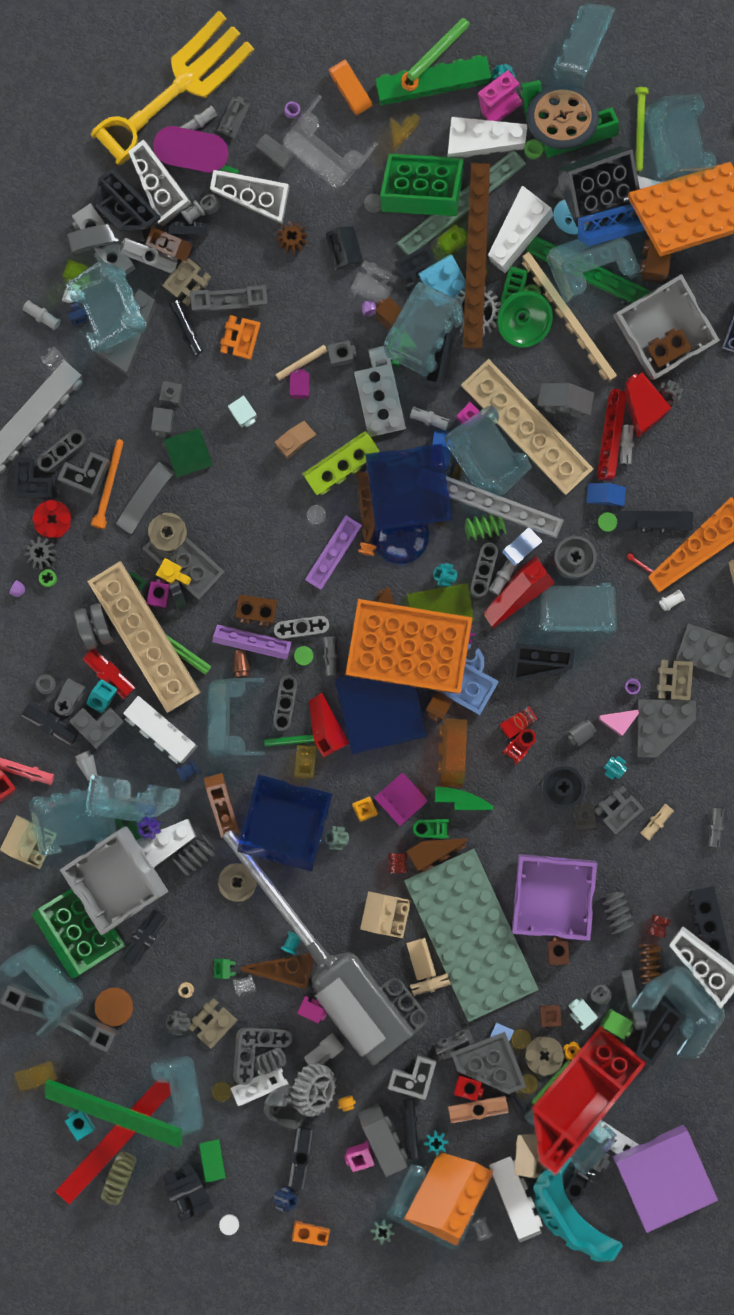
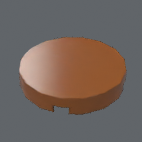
(113, 1006)

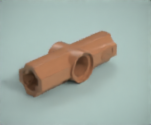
(465, 1112)

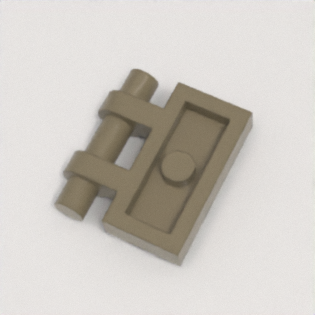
(182, 277)
(681, 680)
(216, 1027)

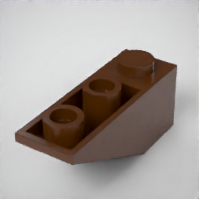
(429, 851)

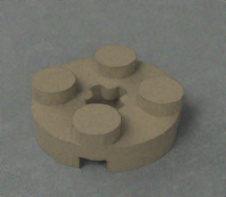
(173, 541)
(226, 880)
(533, 1054)

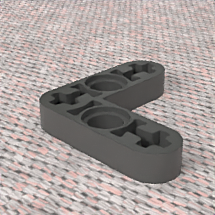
(636, 1015)
(249, 1046)

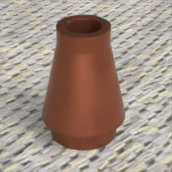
(241, 666)

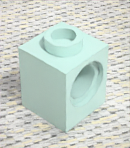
(243, 412)

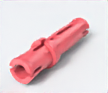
(44, 777)

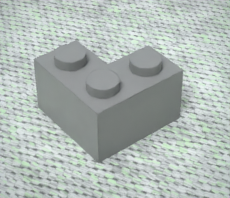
(414, 1083)

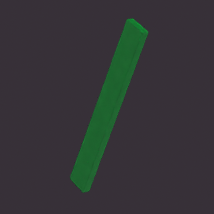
(597, 277)
(113, 1113)

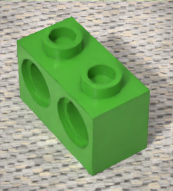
(617, 1024)

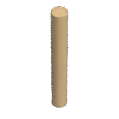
(302, 362)

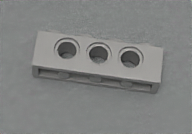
(89, 216)

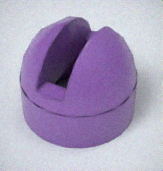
(294, 108)
(368, 308)
(17, 589)
(632, 690)

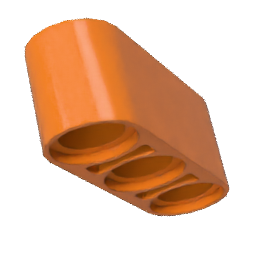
(350, 87)

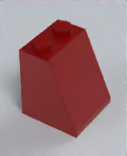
(644, 403)

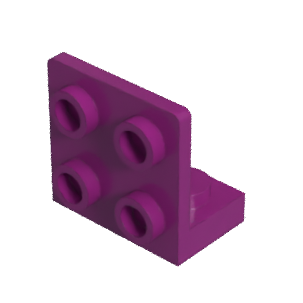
(401, 799)

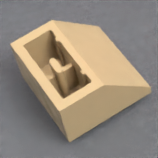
(22, 843)
(385, 914)
(527, 1157)

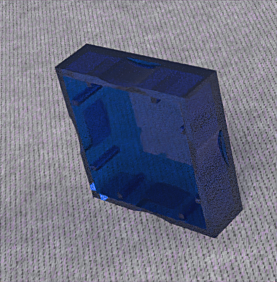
(409, 487)
(379, 713)
(284, 823)

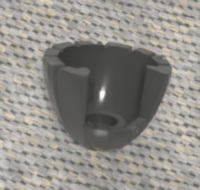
(280, 1108)

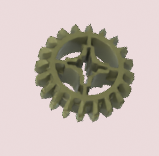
(118, 1178)

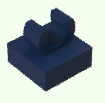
(78, 315)

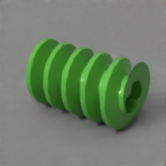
(484, 526)

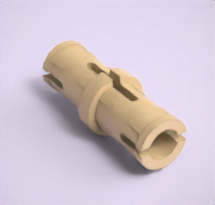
(656, 822)
(430, 984)
(181, 990)

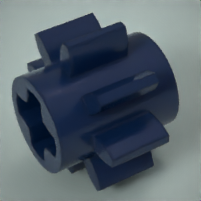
(285, 1199)

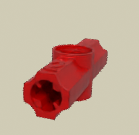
(109, 673)

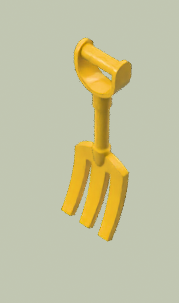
(186, 80)

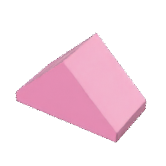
(619, 721)

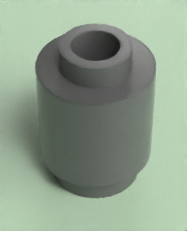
(581, 733)

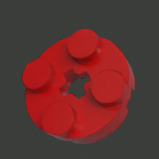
(41, 519)

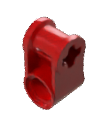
(519, 746)

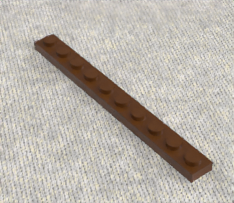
(476, 256)

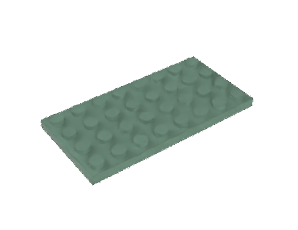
(471, 935)

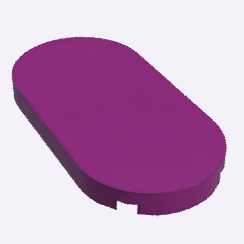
(190, 149)

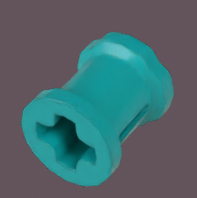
(291, 943)

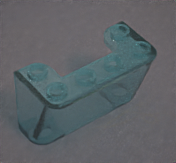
(108, 305)
(66, 821)

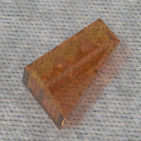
(453, 752)

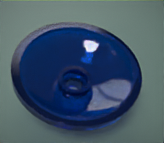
(401, 549)

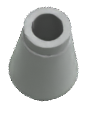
(86, 764)

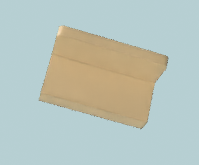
(421, 959)

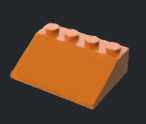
(449, 1197)

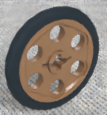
(561, 139)

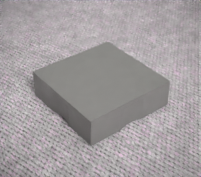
(659, 312)
(114, 880)

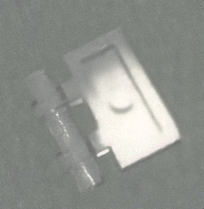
(371, 288)

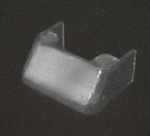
(317, 155)

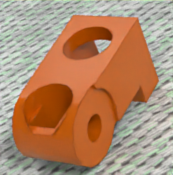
(310, 1234)

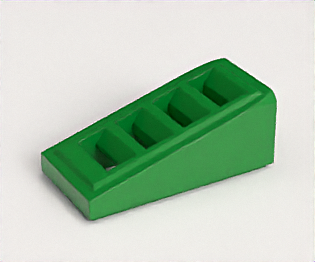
(516, 271)

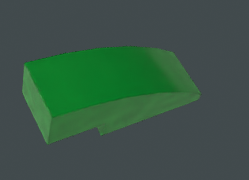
(461, 799)

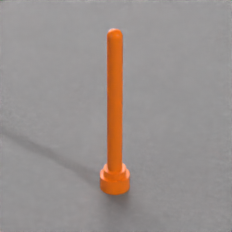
(99, 519)

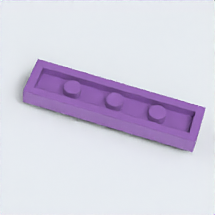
(333, 552)
(251, 642)

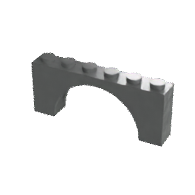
(93, 1031)

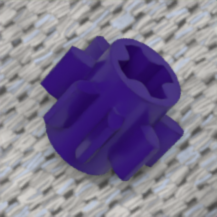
(153, 826)

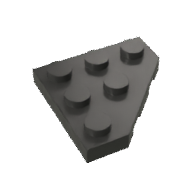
(661, 724)
(491, 1063)

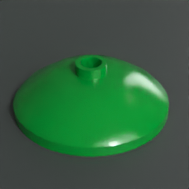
(532, 326)

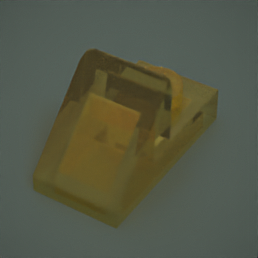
(399, 133)
(305, 762)
(35, 1076)

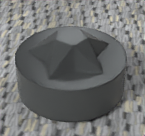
(209, 204)
(601, 995)

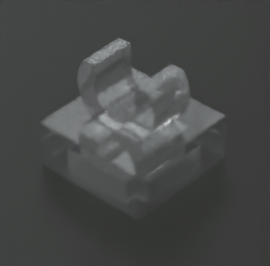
(53, 359)

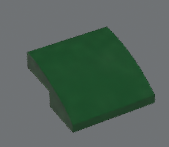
(188, 452)

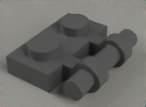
(622, 814)

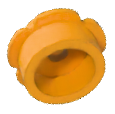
(567, 1050)
(346, 1103)

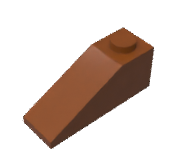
(221, 803)

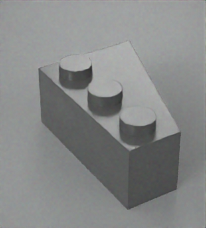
(383, 1140)

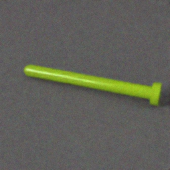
(641, 92)

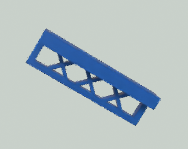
(598, 234)

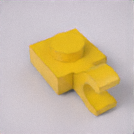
(171, 572)

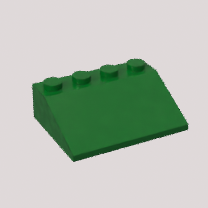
(422, 184)
(74, 934)

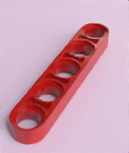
(608, 443)

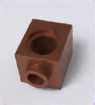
(558, 960)
(550, 1015)

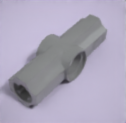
(137, 251)

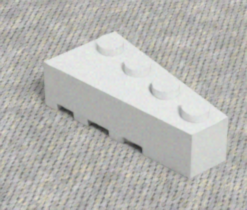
(484, 137)
(161, 188)
(257, 194)
(520, 227)
(160, 730)
(167, 842)
(706, 964)
(515, 1199)

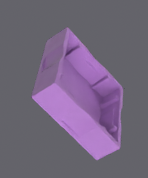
(554, 897)
(665, 1178)

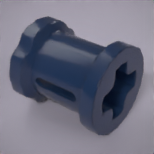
(188, 770)

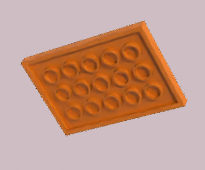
(687, 209)
(409, 646)

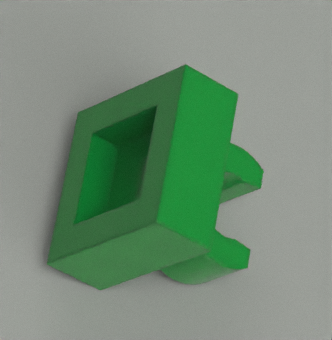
(222, 968)

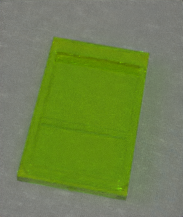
(446, 600)

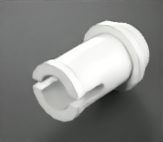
(671, 600)

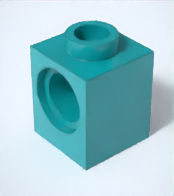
(101, 696)
(79, 1132)

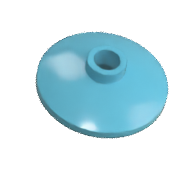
(561, 213)

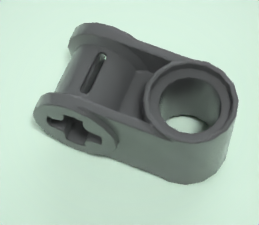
(70, 694)

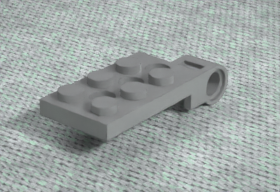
(387, 385)

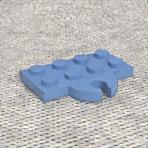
(476, 685)

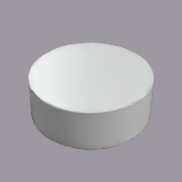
(229, 1224)

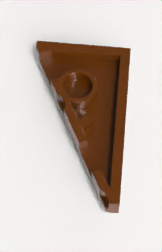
(366, 506)
(288, 970)

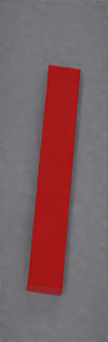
(111, 1144)

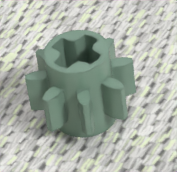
(336, 838)
(383, 1225)

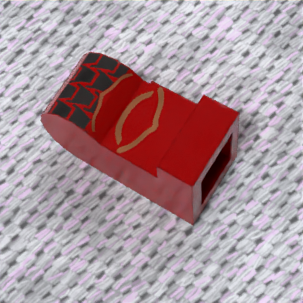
(518, 722)

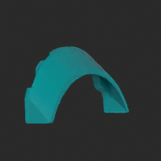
(565, 1221)

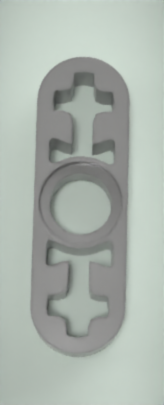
(314, 621)

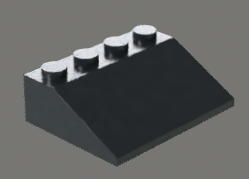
(598, 182)

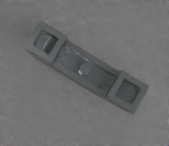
(101, 236)
(228, 299)
(144, 497)

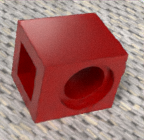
(462, 1081)

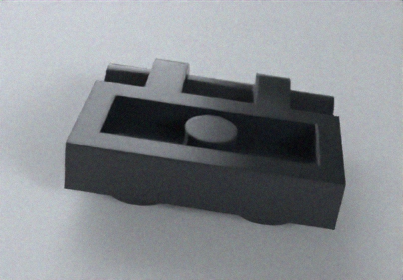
(413, 263)

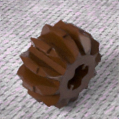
(293, 231)

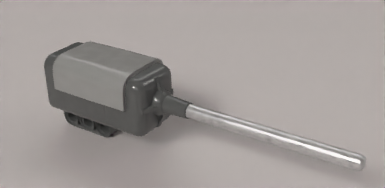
(352, 998)

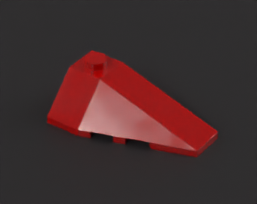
(523, 587)

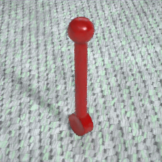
(630, 556)

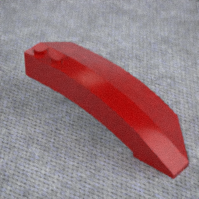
(582, 1097)

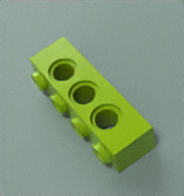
(330, 463)

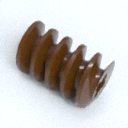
(650, 962)

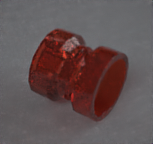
(397, 863)
(657, 930)

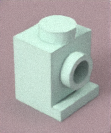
(582, 1013)

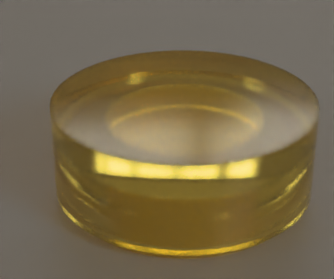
(520, 1038)
(531, 1083)
(221, 1091)

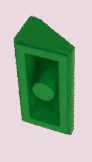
(212, 1160)

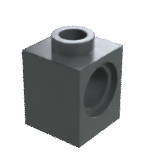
(335, 359)
(171, 393)
(162, 422)

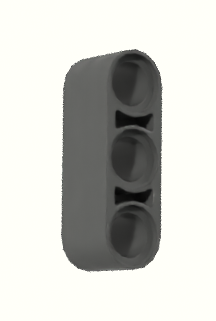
(65, 442)
(486, 561)
(289, 694)

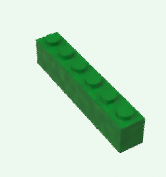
(435, 80)

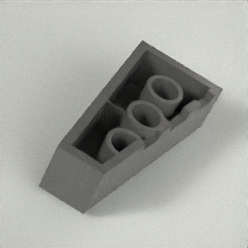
(124, 354)

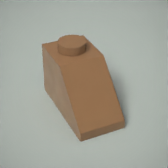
(295, 439)

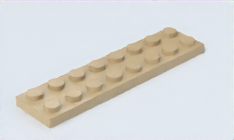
(527, 427)
(144, 636)

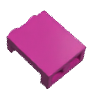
(499, 97)

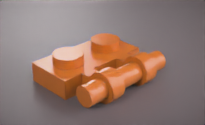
(246, 337)

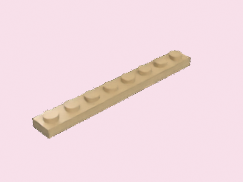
(572, 323)

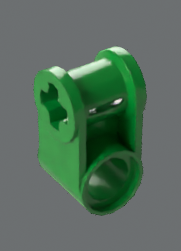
(433, 828)

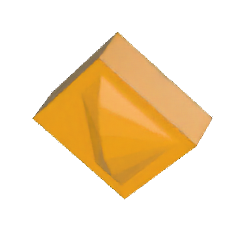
(364, 809)

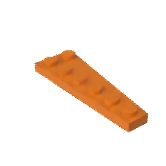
(700, 546)

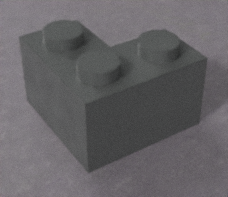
(566, 399)
(86, 479)
(99, 730)

